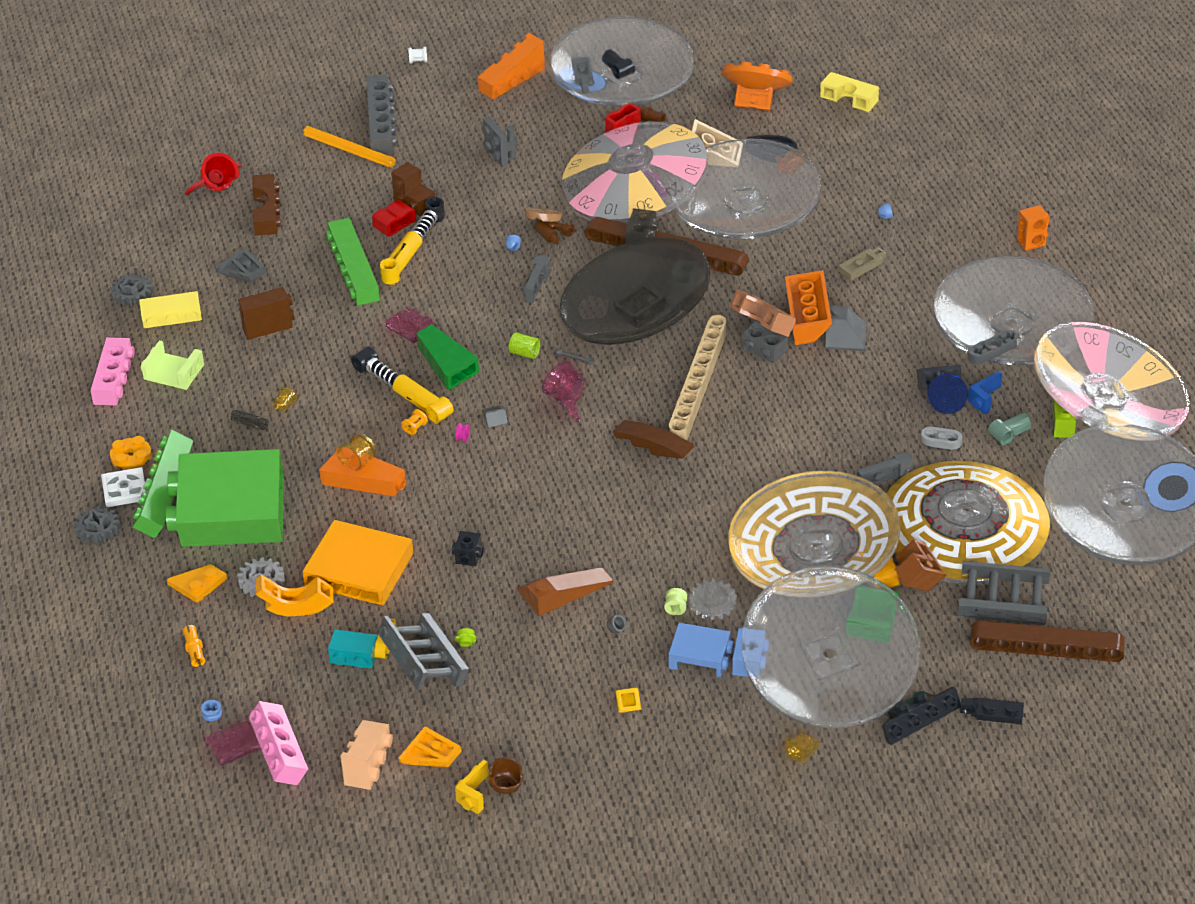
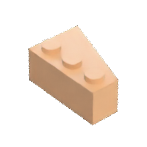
(366, 754)

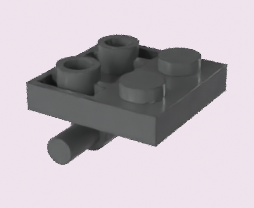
(498, 142)

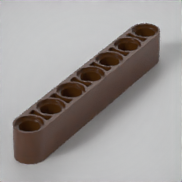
(1047, 641)

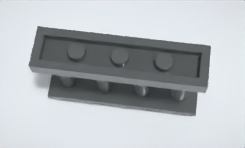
(1003, 610)
(431, 638)

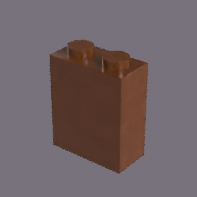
(266, 313)

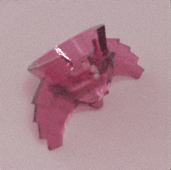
(565, 386)

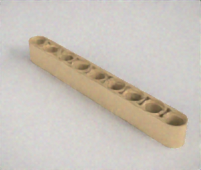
(698, 377)

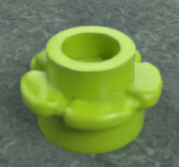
(465, 637)

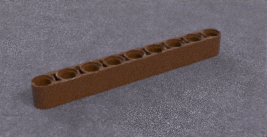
(718, 257)

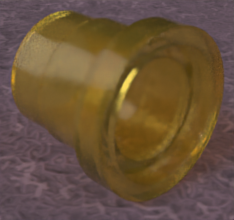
(285, 399)

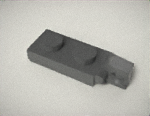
(582, 73)

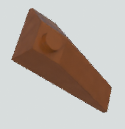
(555, 591)

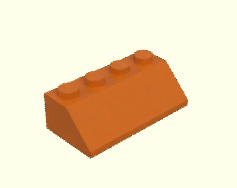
(808, 305)

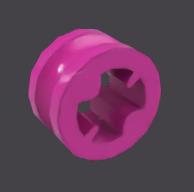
(462, 432)

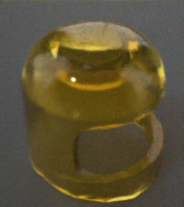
(363, 449)

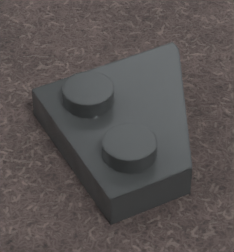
(241, 266)

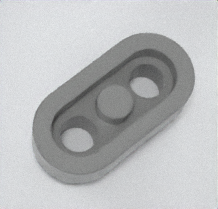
(941, 438)

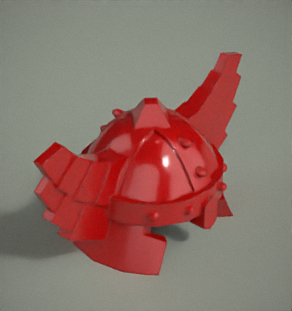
(217, 173)

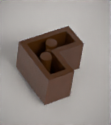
(409, 188)

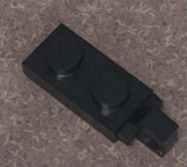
(993, 710)

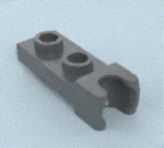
(540, 272)
(887, 469)

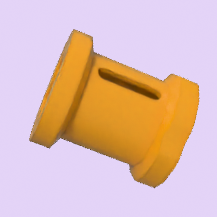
(414, 422)

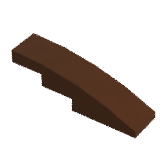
(656, 439)

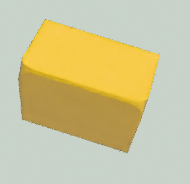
(628, 700)

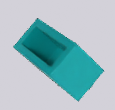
(352, 649)

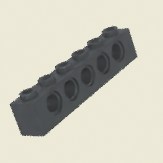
(381, 113)

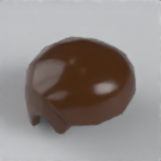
(505, 775)

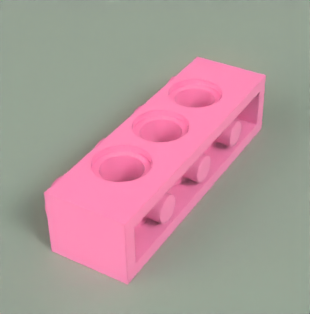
(112, 371)
(278, 743)

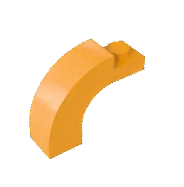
(294, 601)

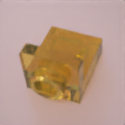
(801, 747)

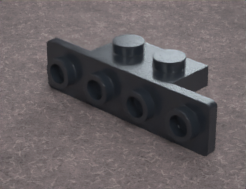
(919, 712)

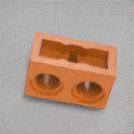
(1032, 227)

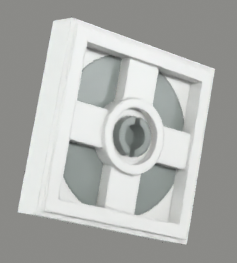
(123, 486)

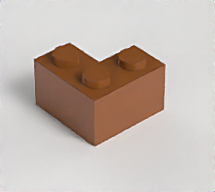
(918, 567)

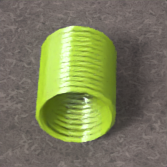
(524, 345)

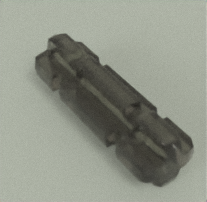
(249, 419)

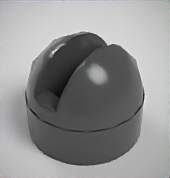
(615, 622)

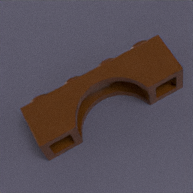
(265, 217)

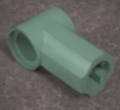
(1006, 430)

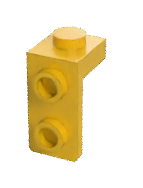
(465, 788)

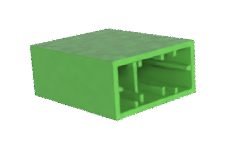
(227, 498)

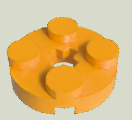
(137, 445)

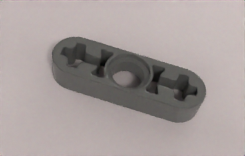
(1004, 341)

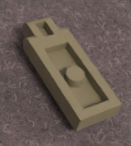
(862, 263)

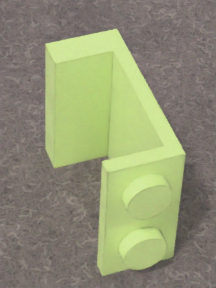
(171, 369)

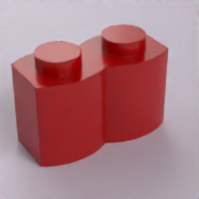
(624, 116)
(393, 218)

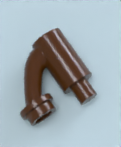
(547, 231)

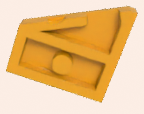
(198, 582)
(430, 750)

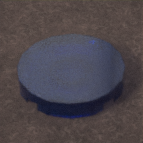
(947, 393)

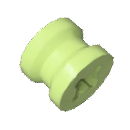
(675, 601)

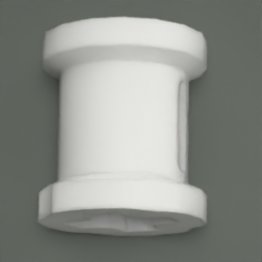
(417, 55)

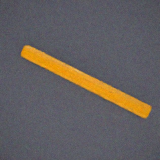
(349, 146)

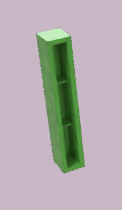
(352, 261)
(153, 502)

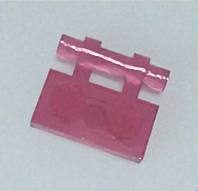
(406, 324)
(233, 742)

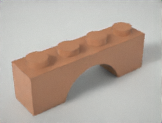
(760, 310)

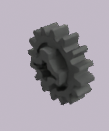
(131, 289)
(97, 525)

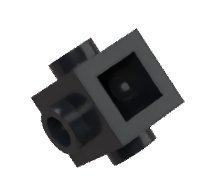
(468, 548)

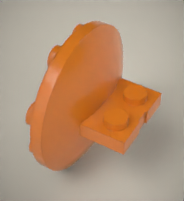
(755, 84)

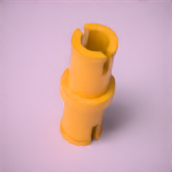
(193, 645)

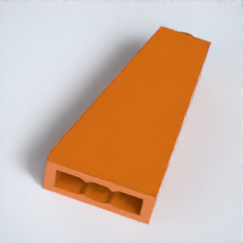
(374, 477)

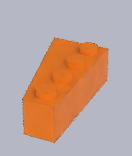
(513, 68)

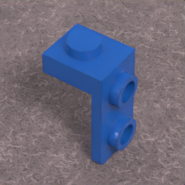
(979, 392)

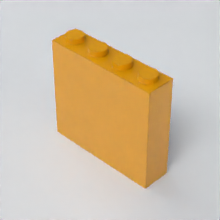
(359, 561)

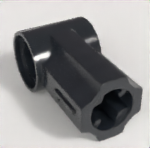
(619, 66)

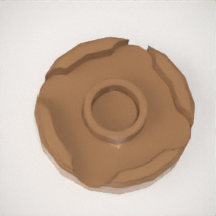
(543, 214)

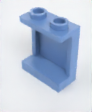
(701, 647)

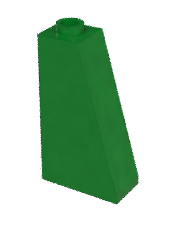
(446, 357)

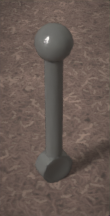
(589, 360)

